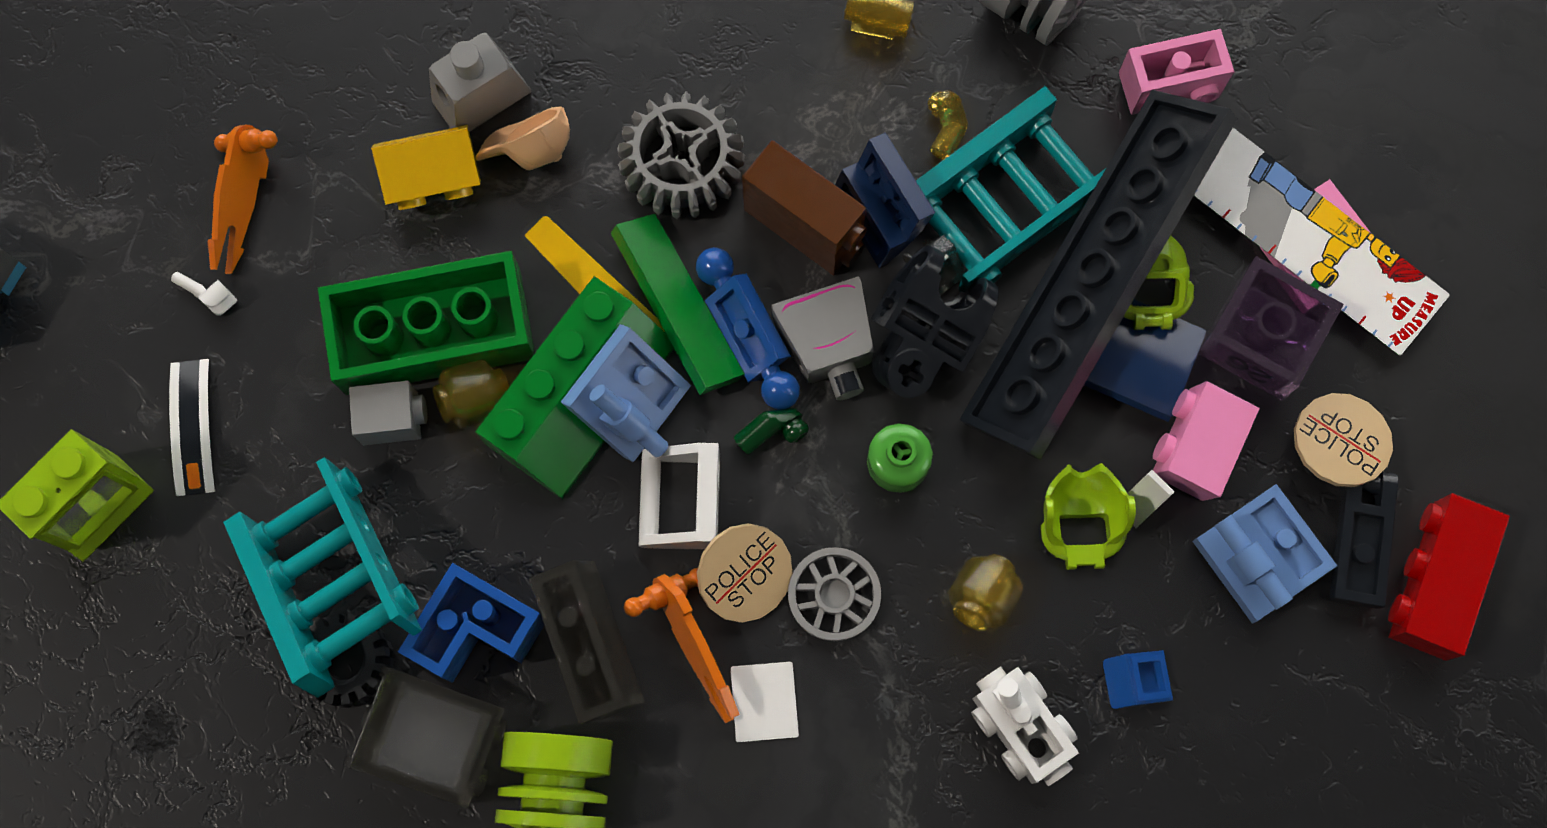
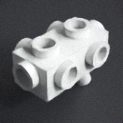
(1015, 712)

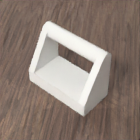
(708, 460)

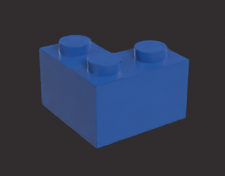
(463, 613)

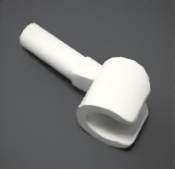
(216, 297)

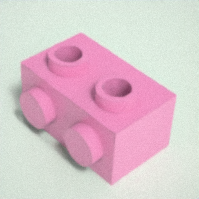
(1183, 66)
(1204, 440)

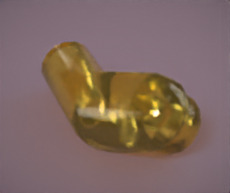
(953, 121)

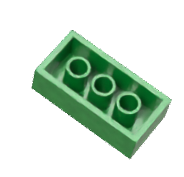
(426, 321)

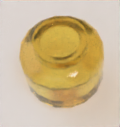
(469, 392)
(985, 592)

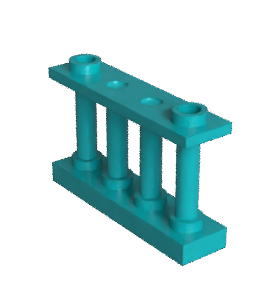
(998, 146)
(273, 579)

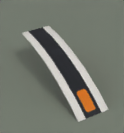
(190, 427)

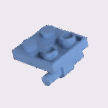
(627, 395)
(1264, 554)

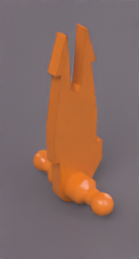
(237, 189)
(671, 595)

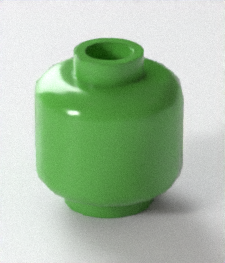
(894, 473)

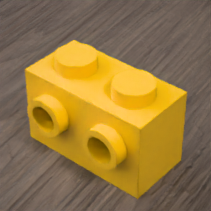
(426, 167)

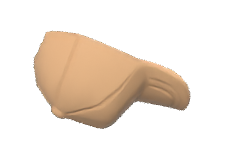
(531, 141)

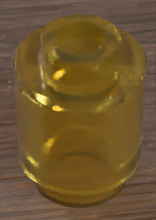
(880, 17)

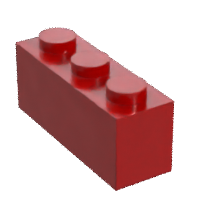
(1447, 576)

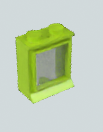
(75, 496)

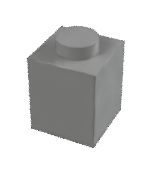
(386, 412)

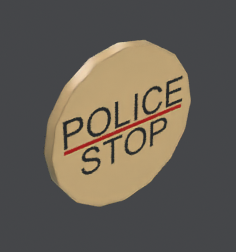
(1343, 440)
(744, 572)

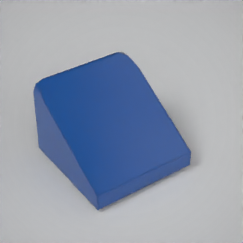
(1137, 679)

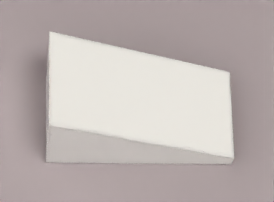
(1149, 495)

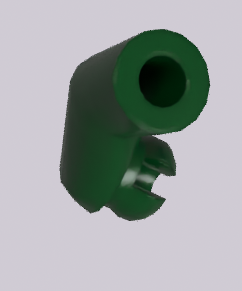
(772, 423)

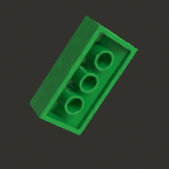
(530, 421)

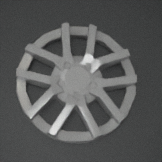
(834, 593)

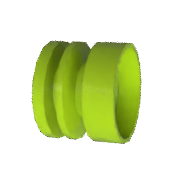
(553, 779)

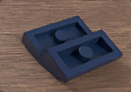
(891, 196)
(1147, 365)

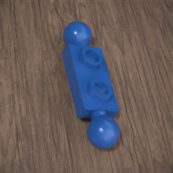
(747, 328)

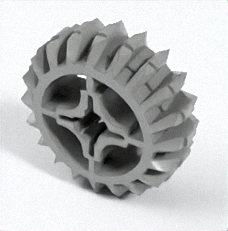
(710, 133)

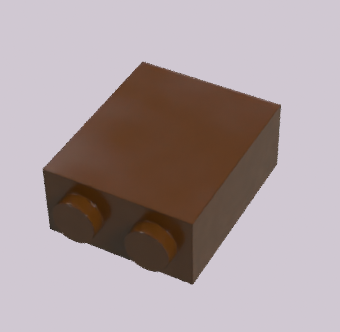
(804, 208)

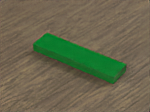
(677, 303)

